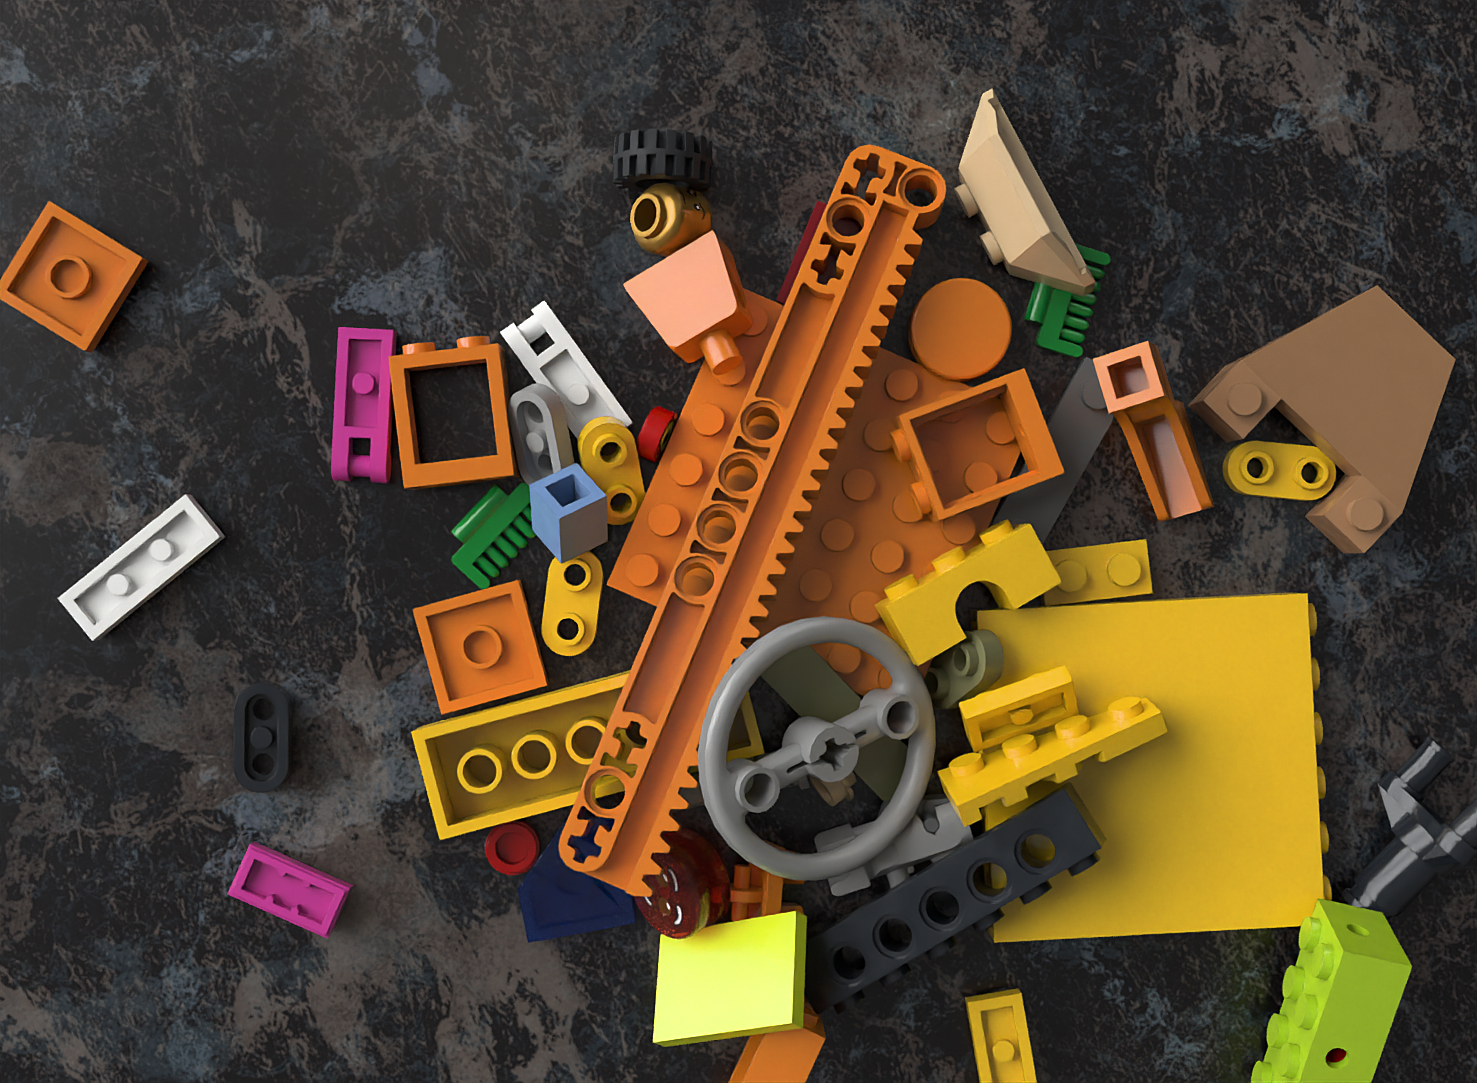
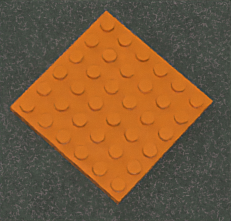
(865, 519)

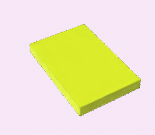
(732, 980)

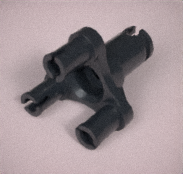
(1423, 840)

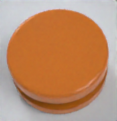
(959, 329)

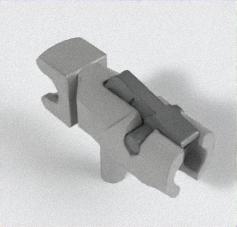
(928, 836)

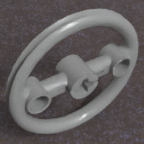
(816, 749)

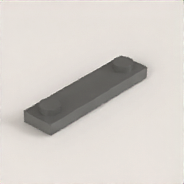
(1076, 432)

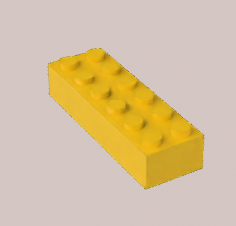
(535, 754)

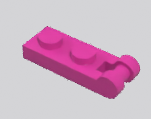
(363, 403)

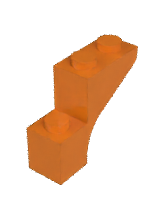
(1155, 429)

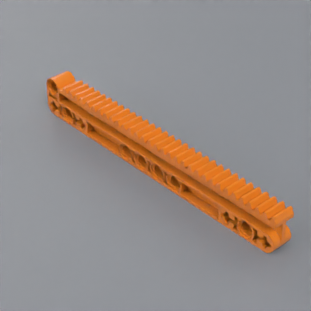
(808, 389)

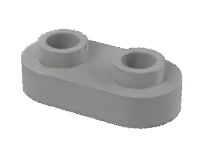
(539, 432)

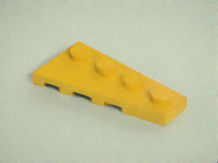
(1052, 756)

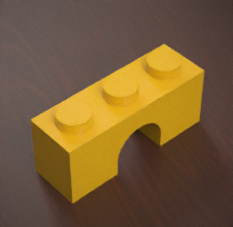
(923, 610)

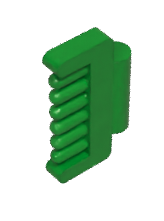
(1050, 305)
(484, 526)

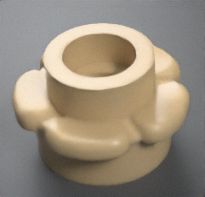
(835, 791)

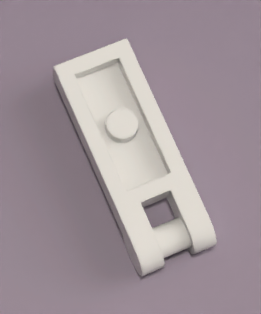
(563, 369)

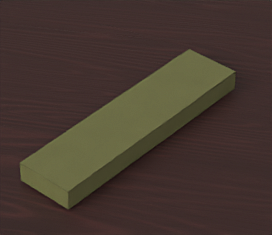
(820, 692)

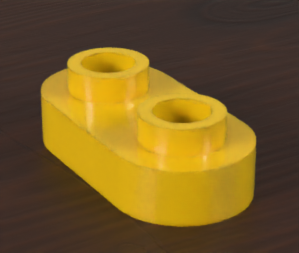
(1281, 471)
(615, 472)
(572, 602)

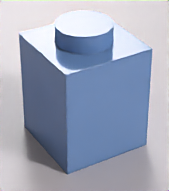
(569, 513)

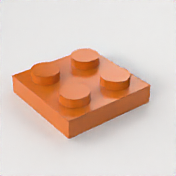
(70, 277)
(480, 646)

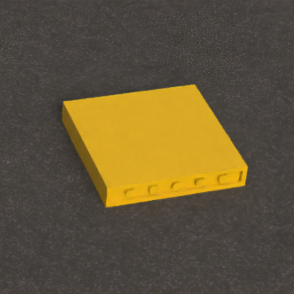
(1216, 813)

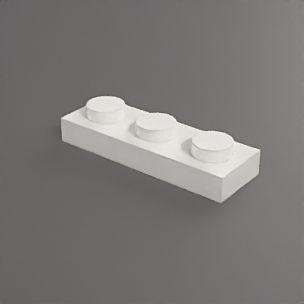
(141, 567)

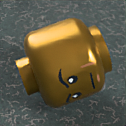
(669, 218)

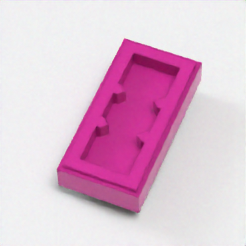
(290, 889)

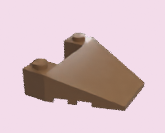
(1360, 390)

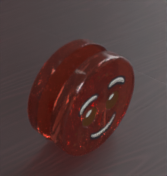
(690, 890)

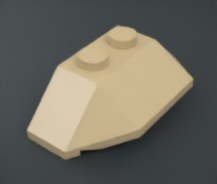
(1015, 206)

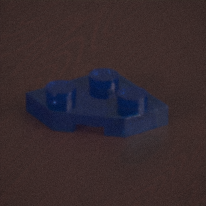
(567, 901)

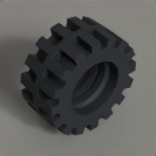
(662, 157)

